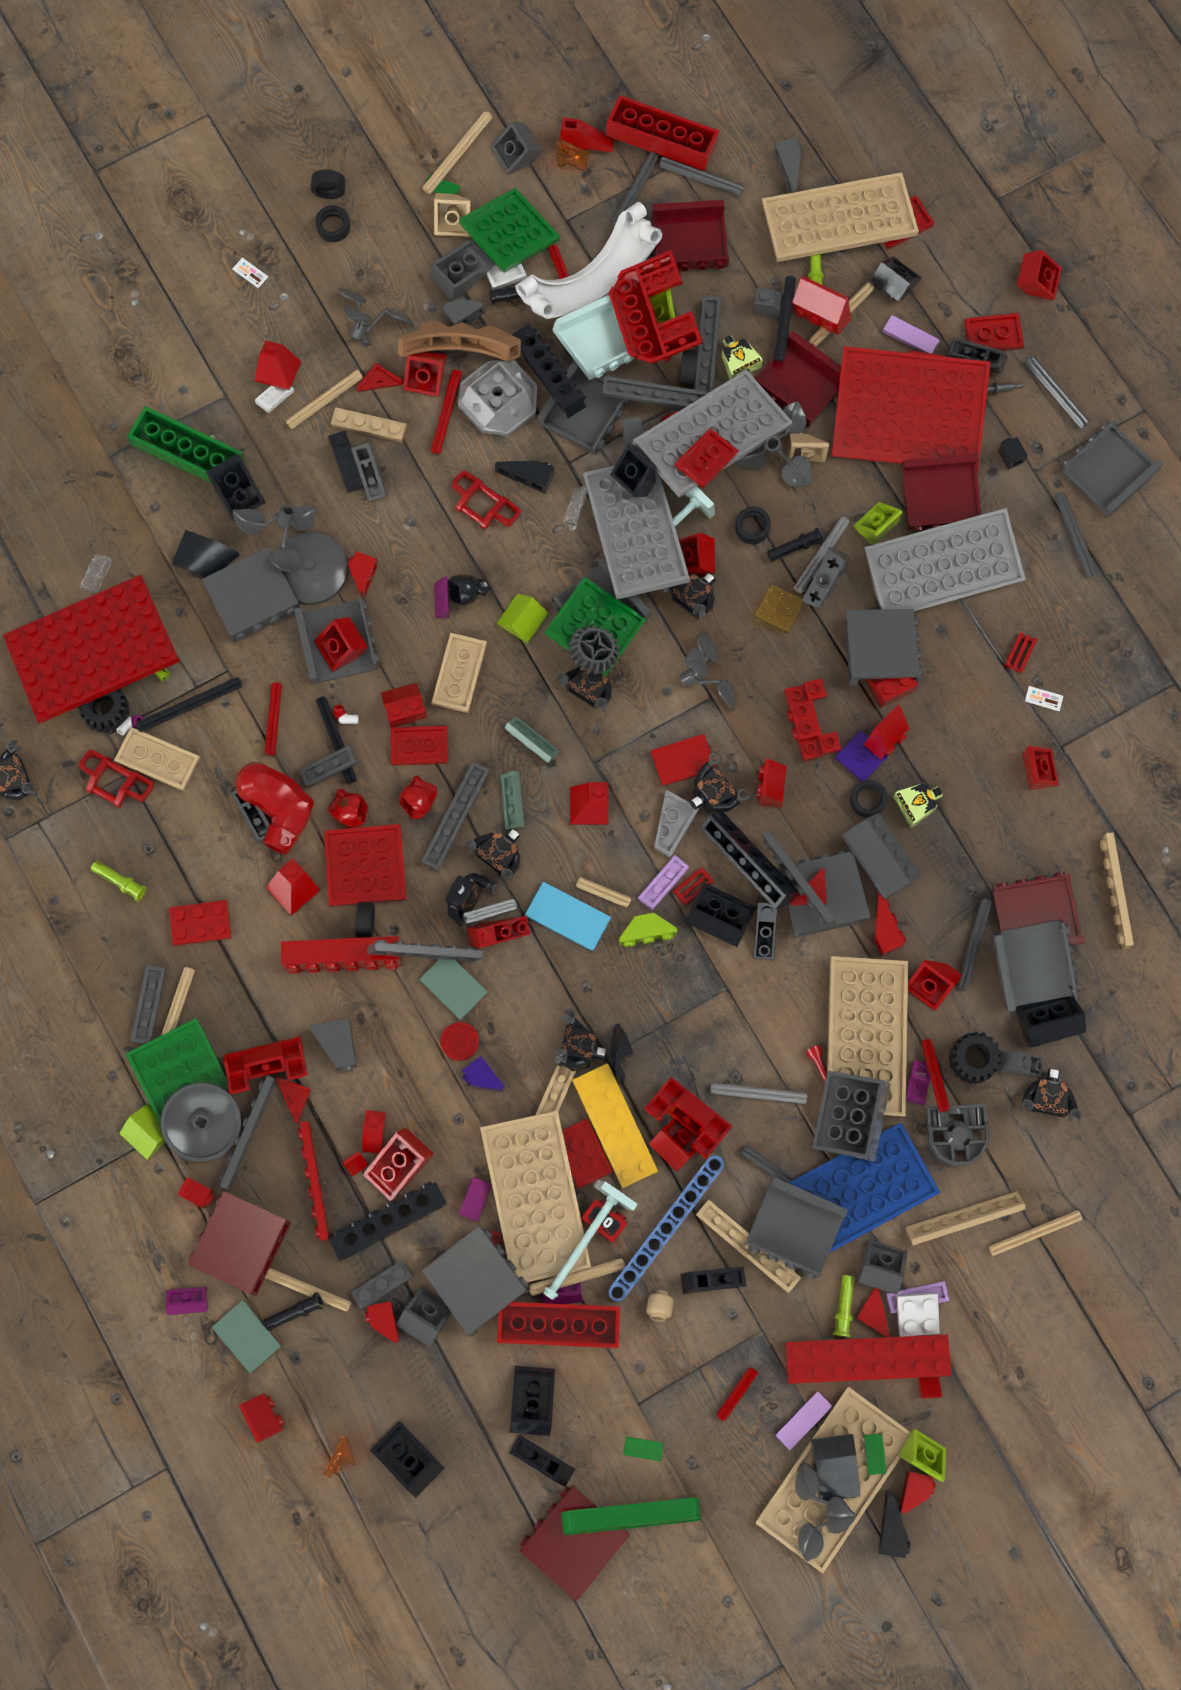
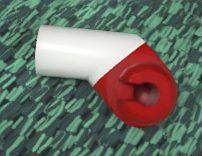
(342, 716)

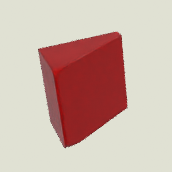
(355, 1163)
(930, 1387)

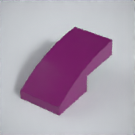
(918, 1083)

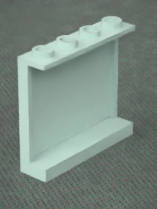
(593, 338)

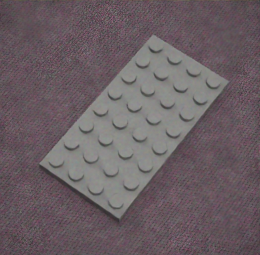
(735, 411)
(635, 535)
(945, 563)

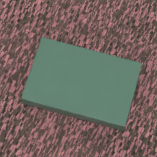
(453, 987)
(246, 1336)

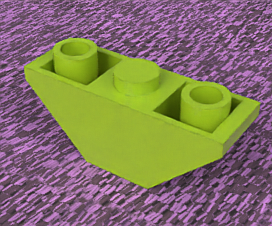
(646, 929)

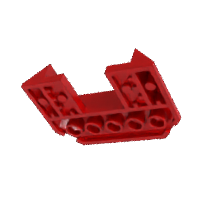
(636, 315)

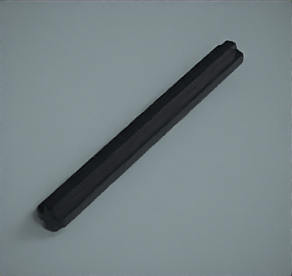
(189, 704)

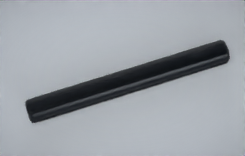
(785, 316)
(334, 734)

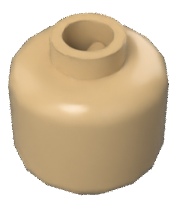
(660, 1306)

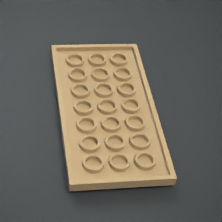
(839, 217)
(870, 1023)
(534, 1195)
(788, 1513)

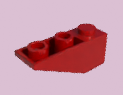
(585, 136)
(497, 931)
(886, 932)

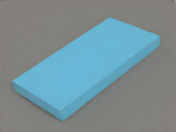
(568, 916)

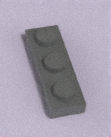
(328, 766)
(382, 1284)

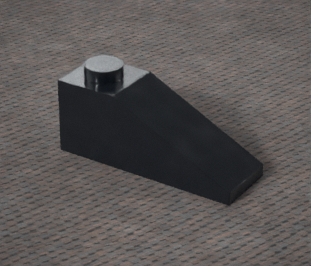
(973, 351)
(345, 460)
(530, 473)
(255, 818)
(713, 1280)
(542, 1461)
(893, 1533)

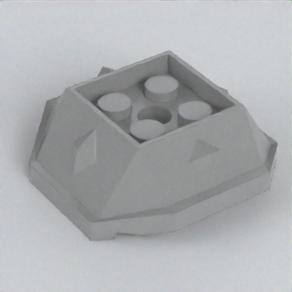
(501, 413)

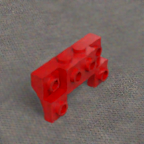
(805, 722)
(263, 1061)
(692, 1114)

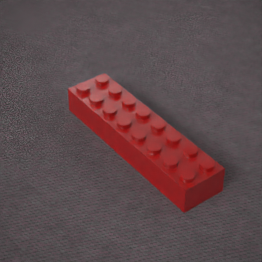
(867, 1359)

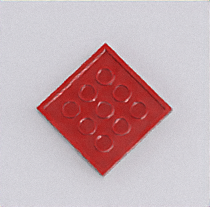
(365, 865)

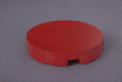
(459, 1041)

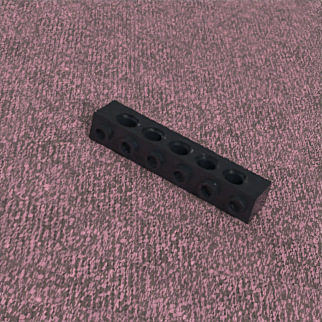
(549, 372)
(749, 860)
(339, 1238)

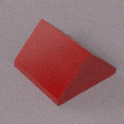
(1040, 767)

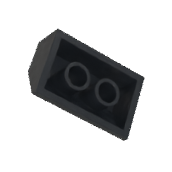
(720, 914)
(1051, 1020)

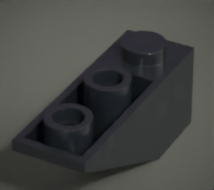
(764, 929)

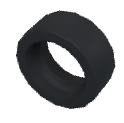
(328, 184)
(329, 211)
(688, 367)
(756, 512)
(875, 786)
(365, 919)

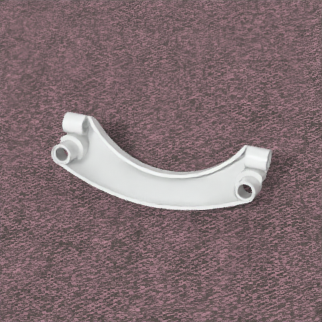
(627, 246)

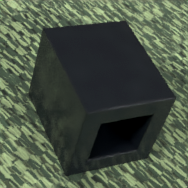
(1012, 452)

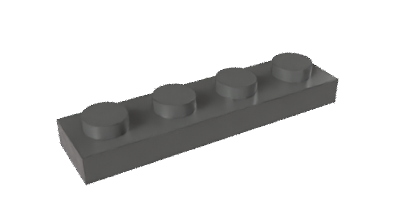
(148, 1004)

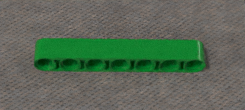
(630, 1516)

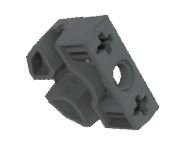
(825, 577)
(974, 1119)

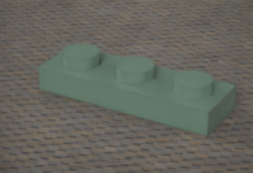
(532, 739)
(512, 801)

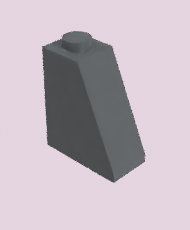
(337, 1042)

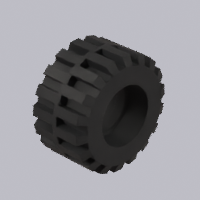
(109, 720)
(986, 1045)

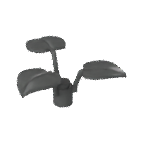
(360, 323)
(798, 471)
(300, 517)
(697, 662)
(838, 1513)

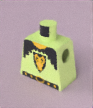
(739, 357)
(917, 802)

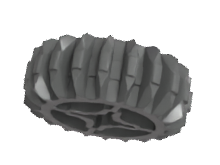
(604, 647)

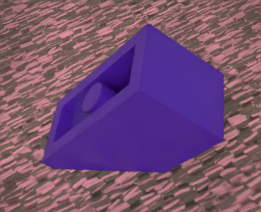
(482, 1076)

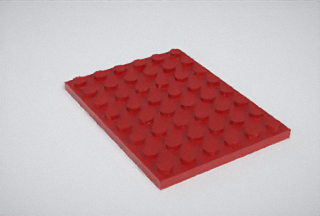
(908, 406)
(90, 649)

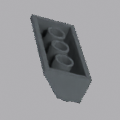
(881, 856)

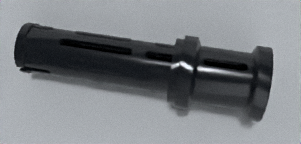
(502, 295)
(802, 542)
(302, 1308)

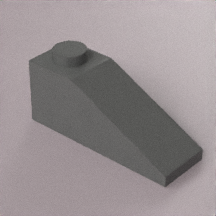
(788, 158)
(369, 470)

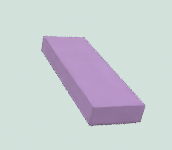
(910, 335)
(663, 882)
(939, 1288)
(803, 1420)

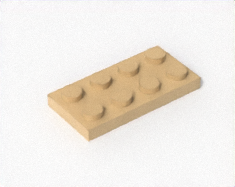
(459, 673)
(157, 759)

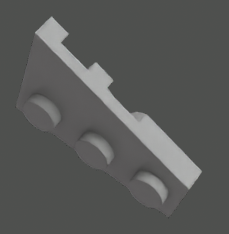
(673, 823)

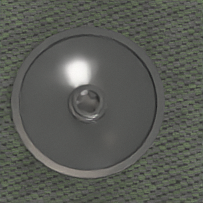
(321, 569)
(200, 1121)

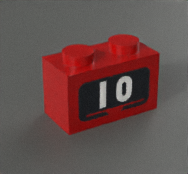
(612, 1224)

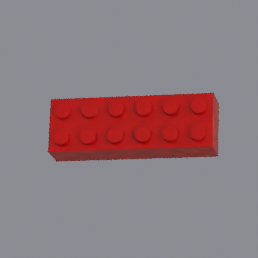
(662, 132)
(335, 955)
(559, 1325)

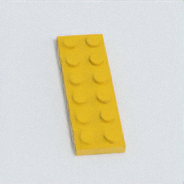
(615, 1125)

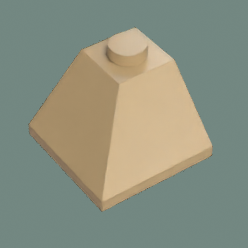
(447, 213)
(808, 447)

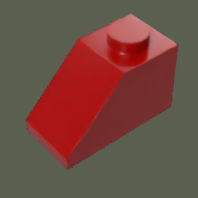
(362, 571)
(373, 1131)
(196, 1193)
(383, 1320)
(915, 1491)

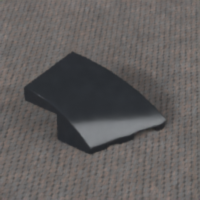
(202, 555)
(620, 1051)

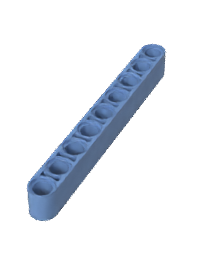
(669, 1218)

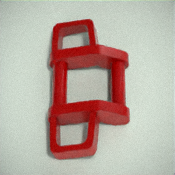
(494, 511)
(132, 777)

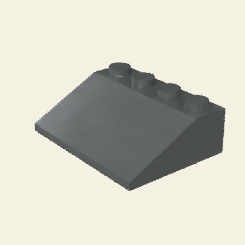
(851, 1115)

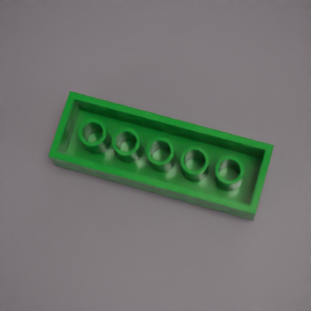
(178, 443)

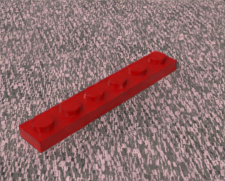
(314, 1190)

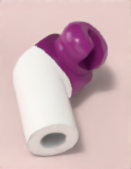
(128, 723)

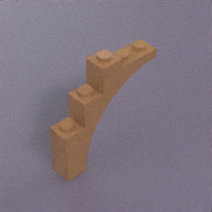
(460, 336)

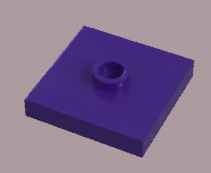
(859, 758)

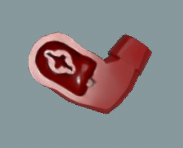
(279, 798)

